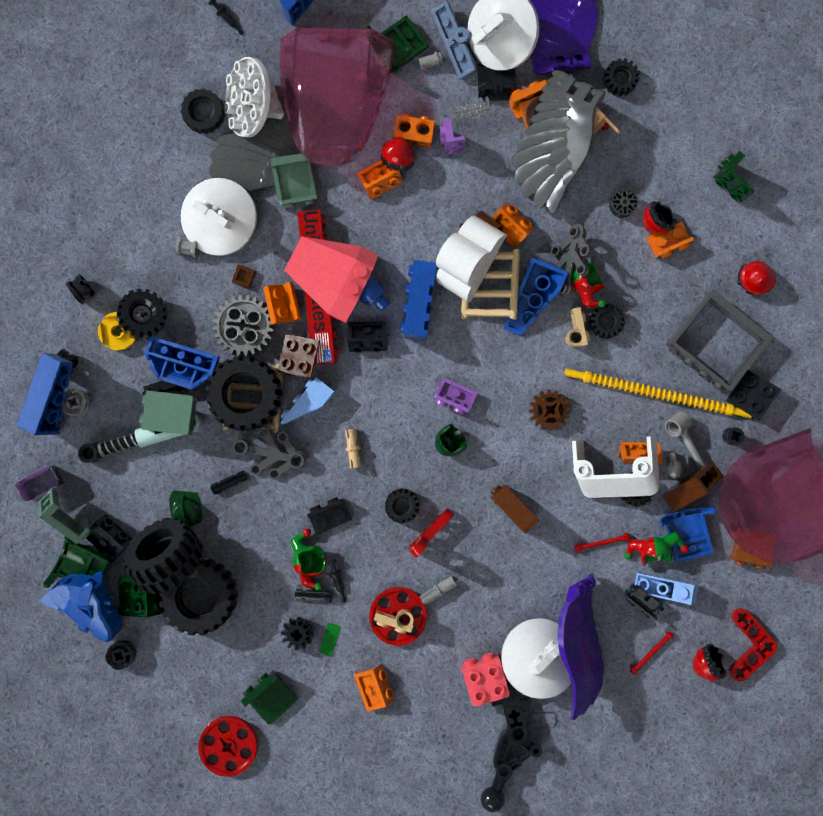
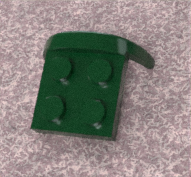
(407, 42)
(77, 560)

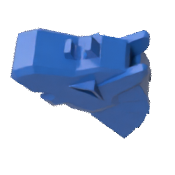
(86, 603)

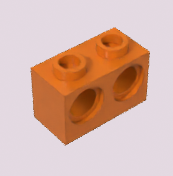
(413, 136)

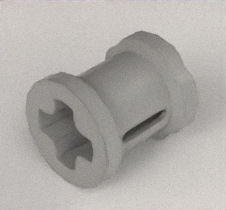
(186, 247)

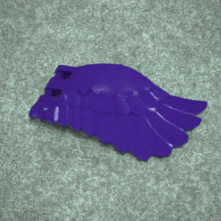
(563, 34)
(580, 645)

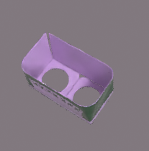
(24, 492)

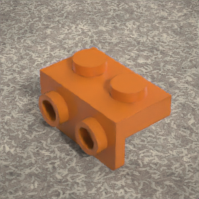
(522, 95)

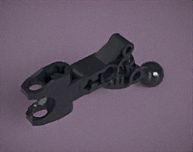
(492, 797)

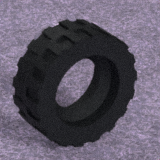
(202, 96)

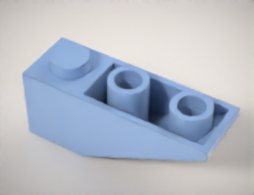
(313, 399)
(668, 588)

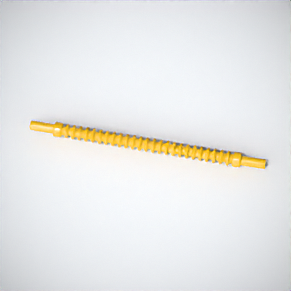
(587, 377)

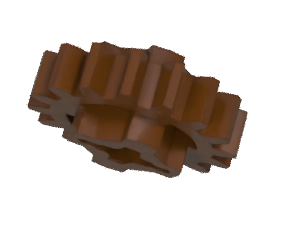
(559, 418)

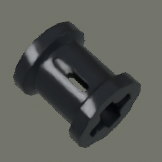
(727, 433)

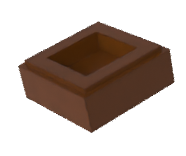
(243, 276)

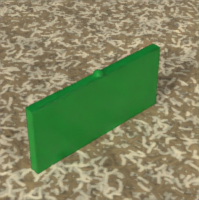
(329, 639)

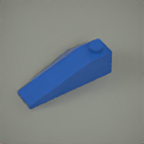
(537, 290)

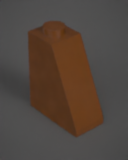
(693, 486)
(513, 508)

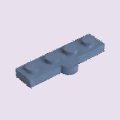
(455, 40)

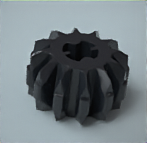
(290, 629)

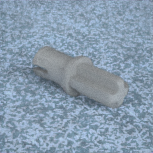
(438, 590)

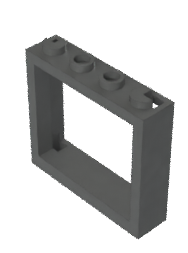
(738, 318)

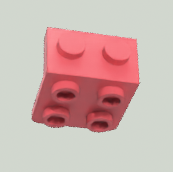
(485, 679)

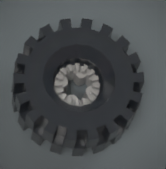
(150, 305)

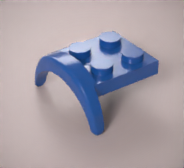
(692, 528)

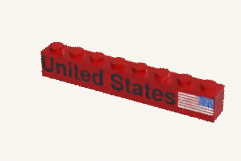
(319, 322)

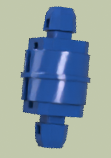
(372, 294)

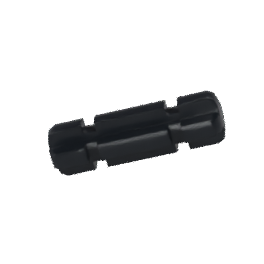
(228, 482)
(313, 595)

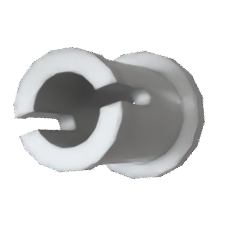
(430, 60)

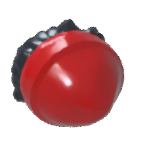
(397, 154)
(658, 218)
(756, 278)
(708, 663)

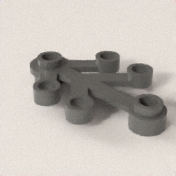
(575, 237)
(273, 453)

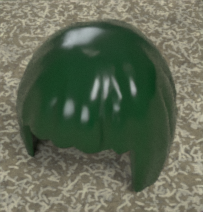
(450, 441)

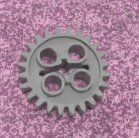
(240, 342)

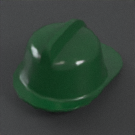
(186, 507)

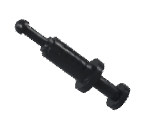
(225, 15)
(337, 578)

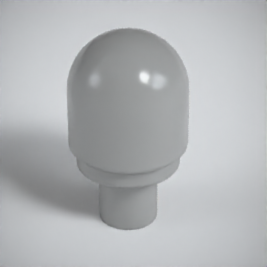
(674, 466)

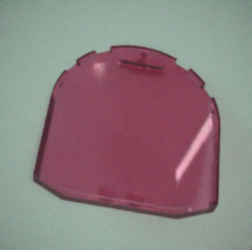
(776, 500)

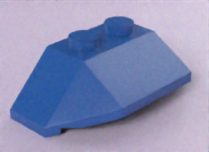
(179, 363)

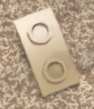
(578, 321)
(384, 619)

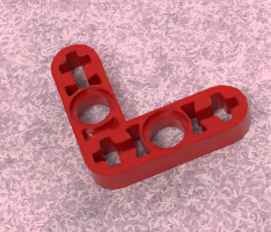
(422, 540)
(758, 643)

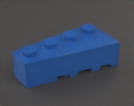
(45, 397)

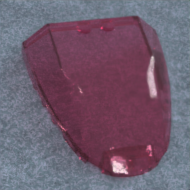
(333, 89)

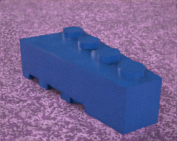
(419, 301)

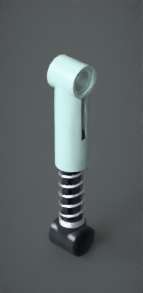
(140, 439)

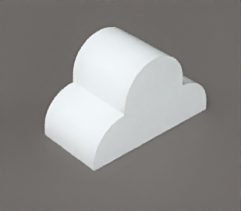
(468, 256)

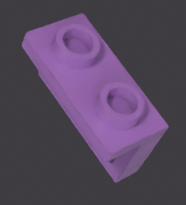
(452, 144)
(455, 396)

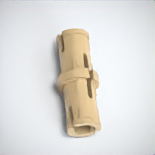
(353, 448)

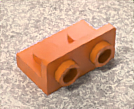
(379, 179)
(513, 224)
(664, 244)
(282, 303)
(632, 450)
(374, 688)

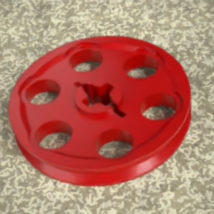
(396, 605)
(229, 737)

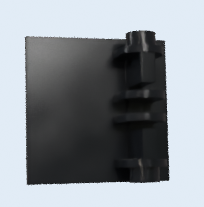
(495, 83)
(753, 395)

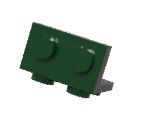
(731, 180)
(135, 601)
(269, 697)

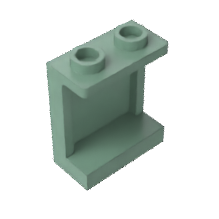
(293, 180)
(168, 412)
(51, 513)

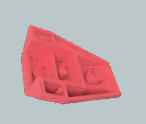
(331, 273)

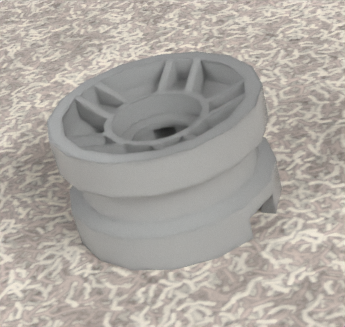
(82, 400)

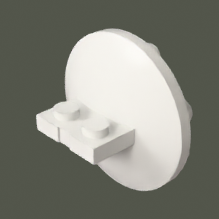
(503, 32)
(250, 97)
(219, 216)
(533, 659)

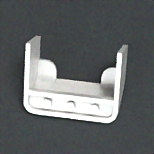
(641, 483)

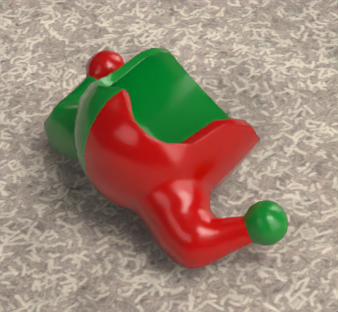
(588, 285)
(656, 548)
(308, 560)

